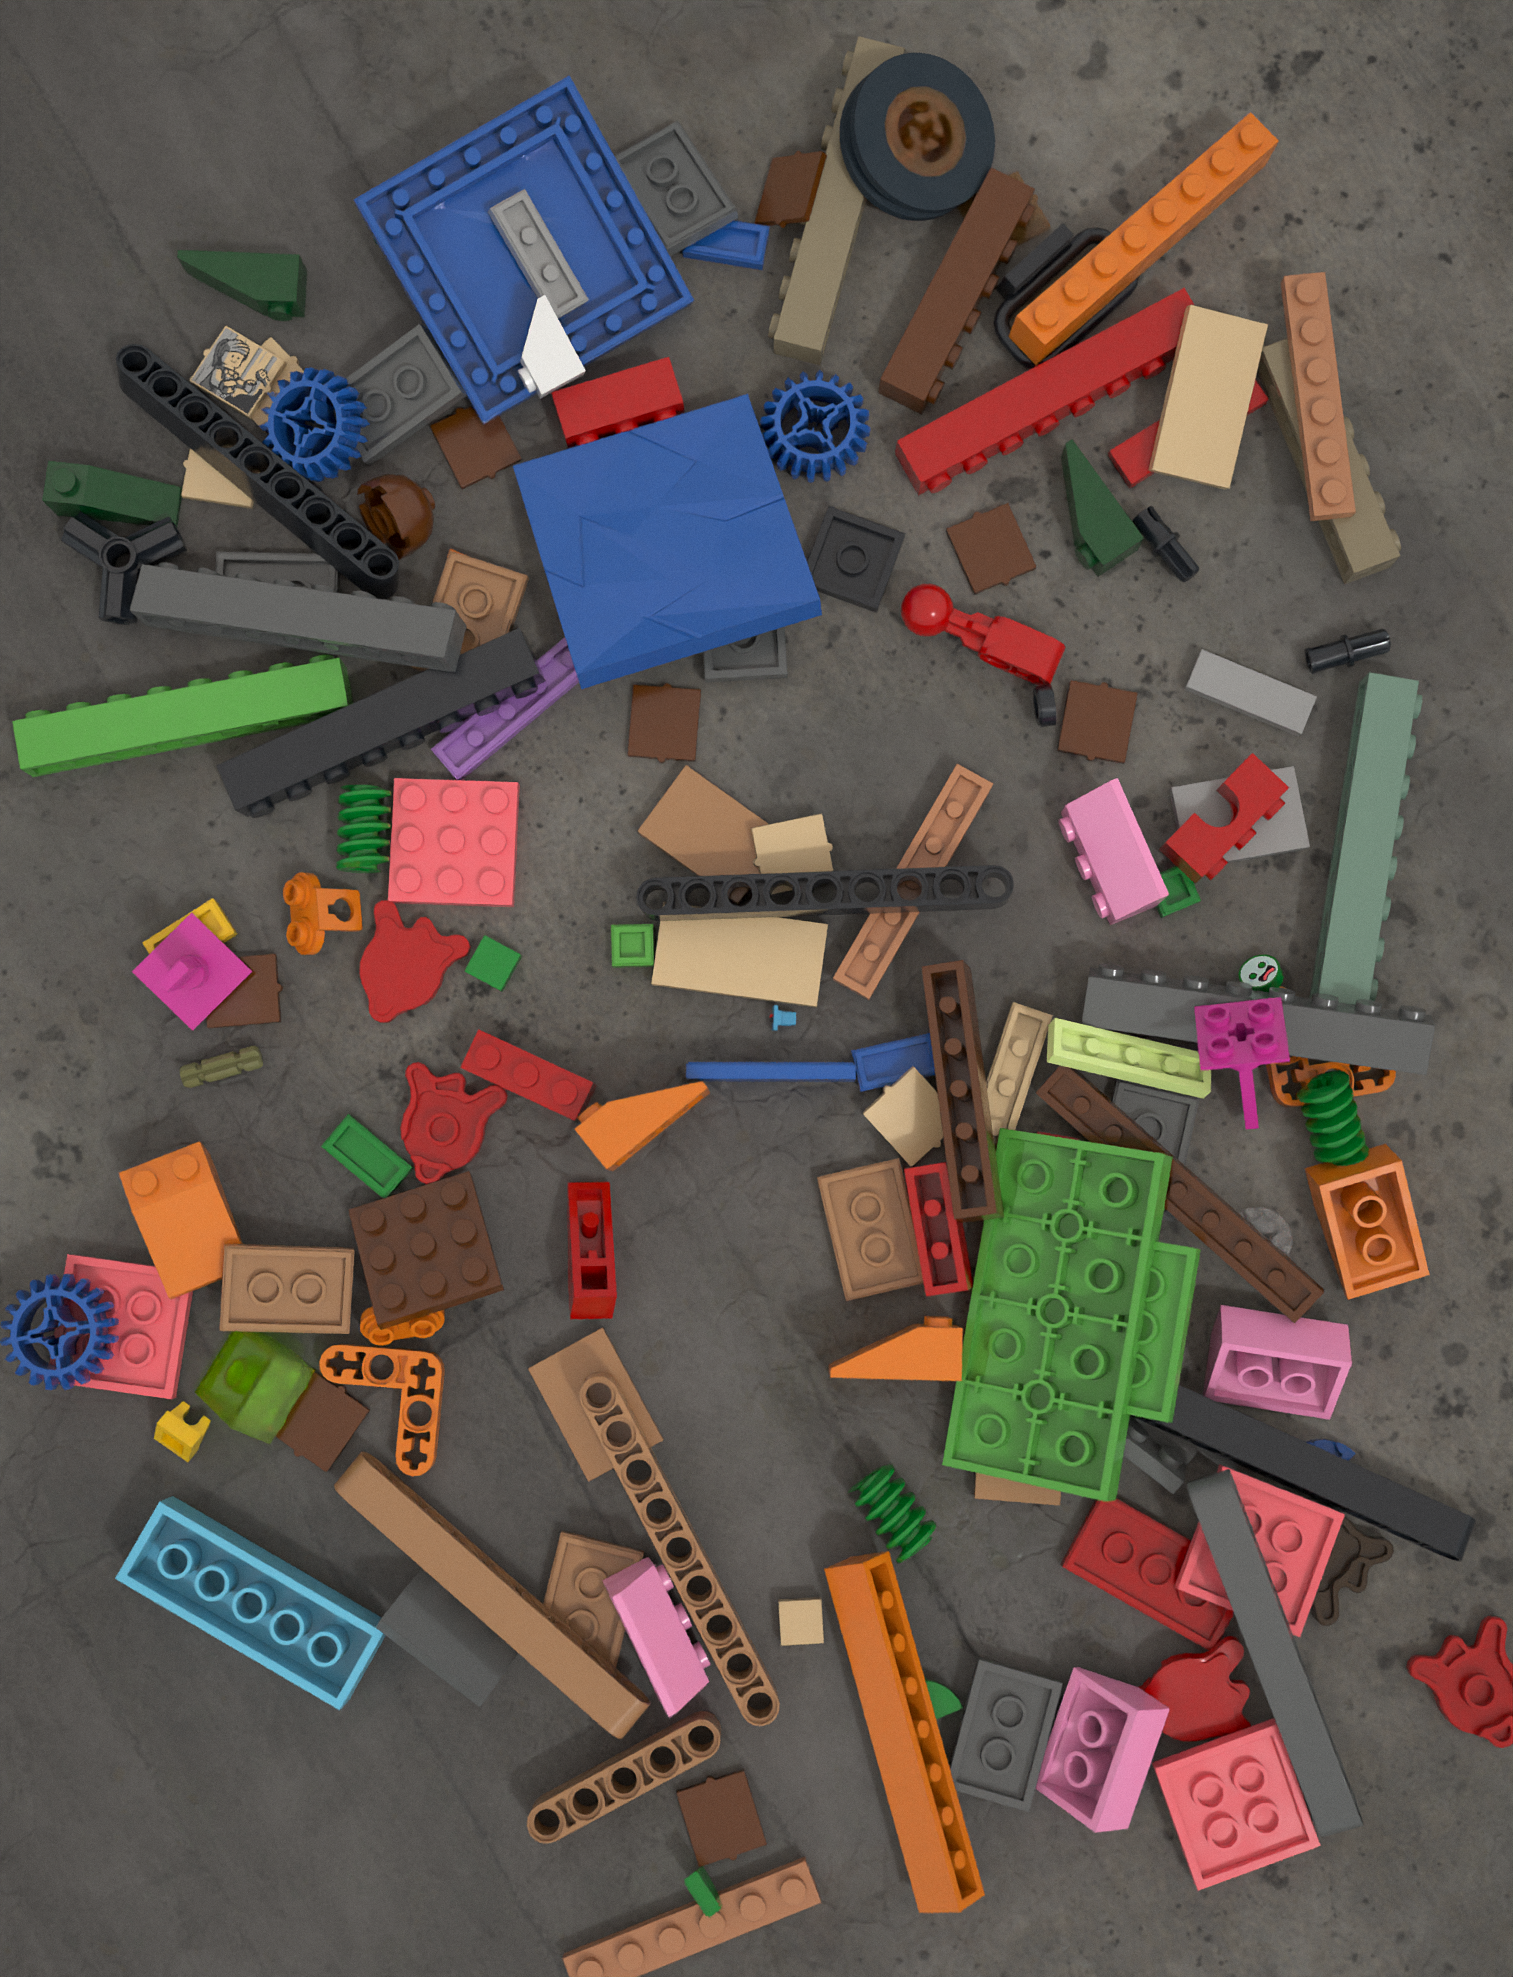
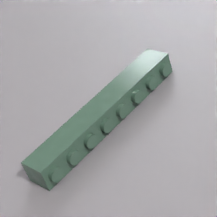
(1366, 837)

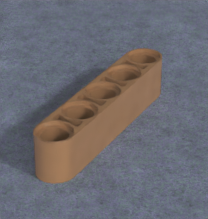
(611, 1793)

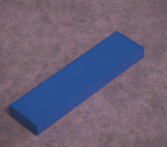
(771, 1071)

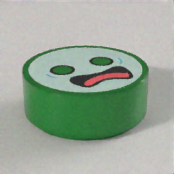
(1261, 972)

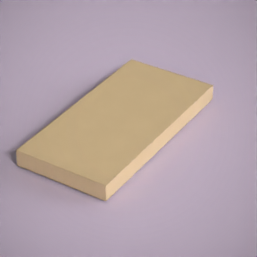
(1207, 397)
(743, 958)

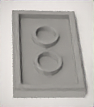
(1279, 835)

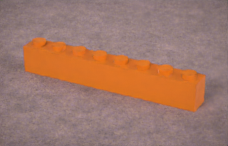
(1142, 239)
(904, 1733)

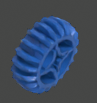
(840, 408)
(307, 450)
(64, 1346)

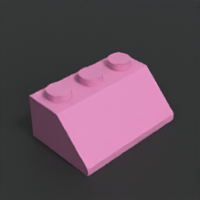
(1112, 853)
(1277, 1364)
(659, 1633)
(1101, 1749)

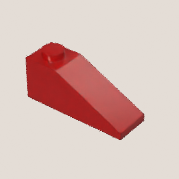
(590, 1251)

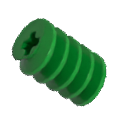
(362, 828)
(1333, 1119)
(894, 1511)

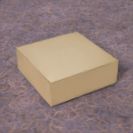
(801, 1621)

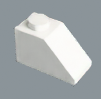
(548, 353)

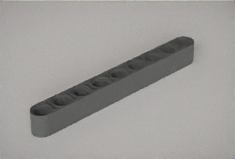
(1274, 1653)

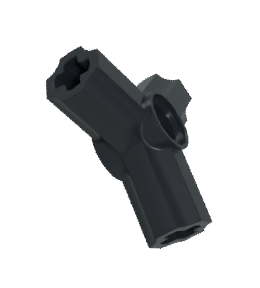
(103, 547)

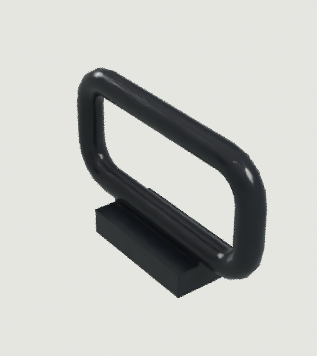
(1039, 269)

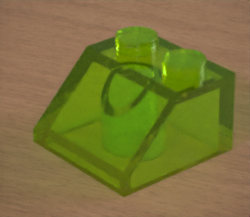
(254, 1384)

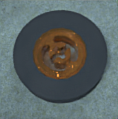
(946, 115)

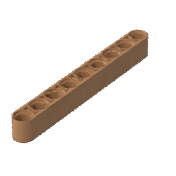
(683, 1568)
(492, 1595)

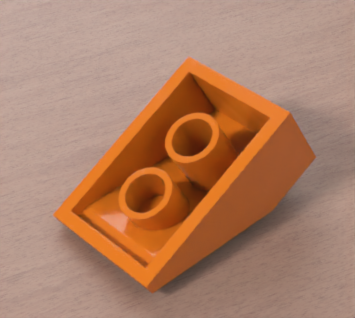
(630, 1123)
(182, 1217)
(1368, 1222)
(912, 1353)

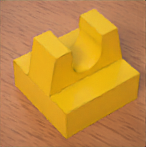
(178, 1435)

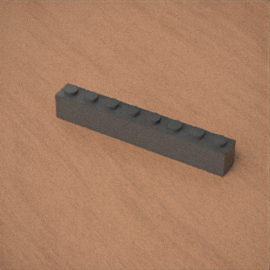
(299, 616)
(1314, 1026)

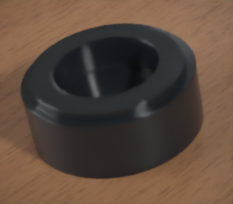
(1044, 705)

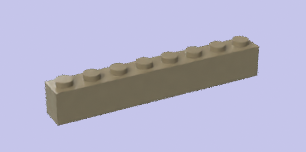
(830, 233)

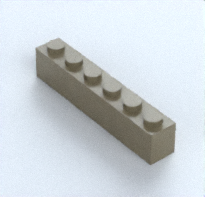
(1360, 542)

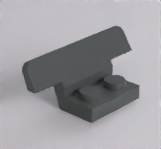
(1163, 1454)

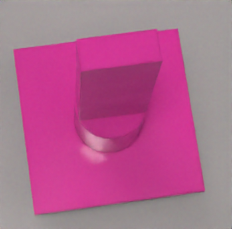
(192, 971)
(1242, 1039)

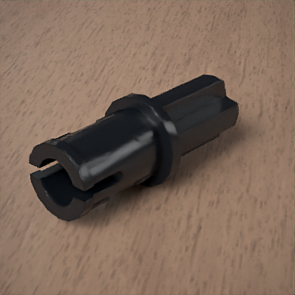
(1165, 544)
(1347, 650)

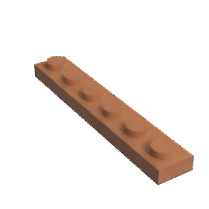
(1317, 396)
(931, 847)
(689, 1931)

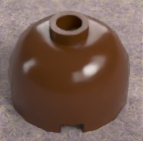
(398, 512)

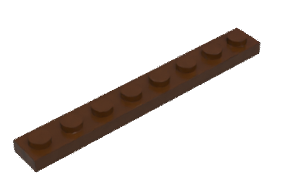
(1187, 1196)

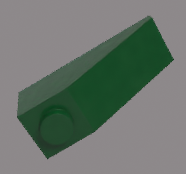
(261, 281)
(108, 495)
(1098, 522)

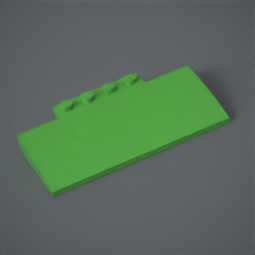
(1070, 1316)

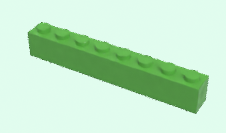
(182, 716)

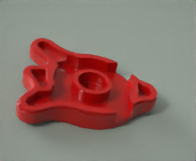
(405, 964)
(443, 1122)
(1472, 1682)
(1201, 1693)

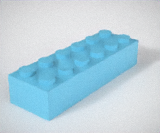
(253, 1601)

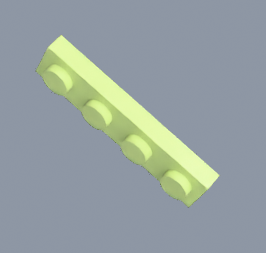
(1127, 1058)

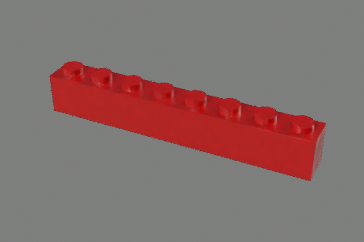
(1043, 396)

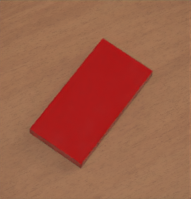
(1140, 1566)

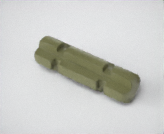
(221, 1066)

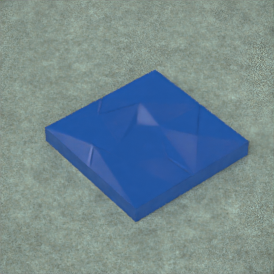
(463, 275)
(666, 541)

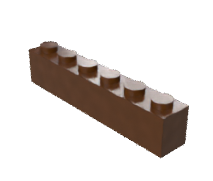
(957, 290)
(962, 1092)

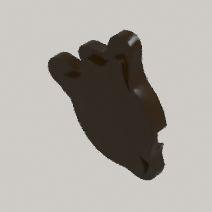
(1347, 1567)

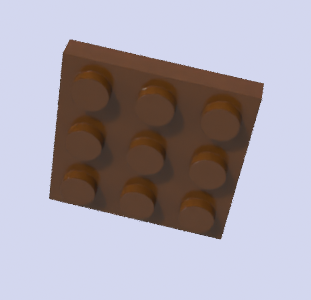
(425, 1250)

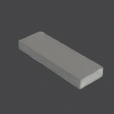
(537, 253)
(1250, 693)

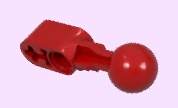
(998, 640)

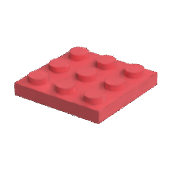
(453, 842)
(149, 1327)
(1294, 1541)
(1236, 1804)

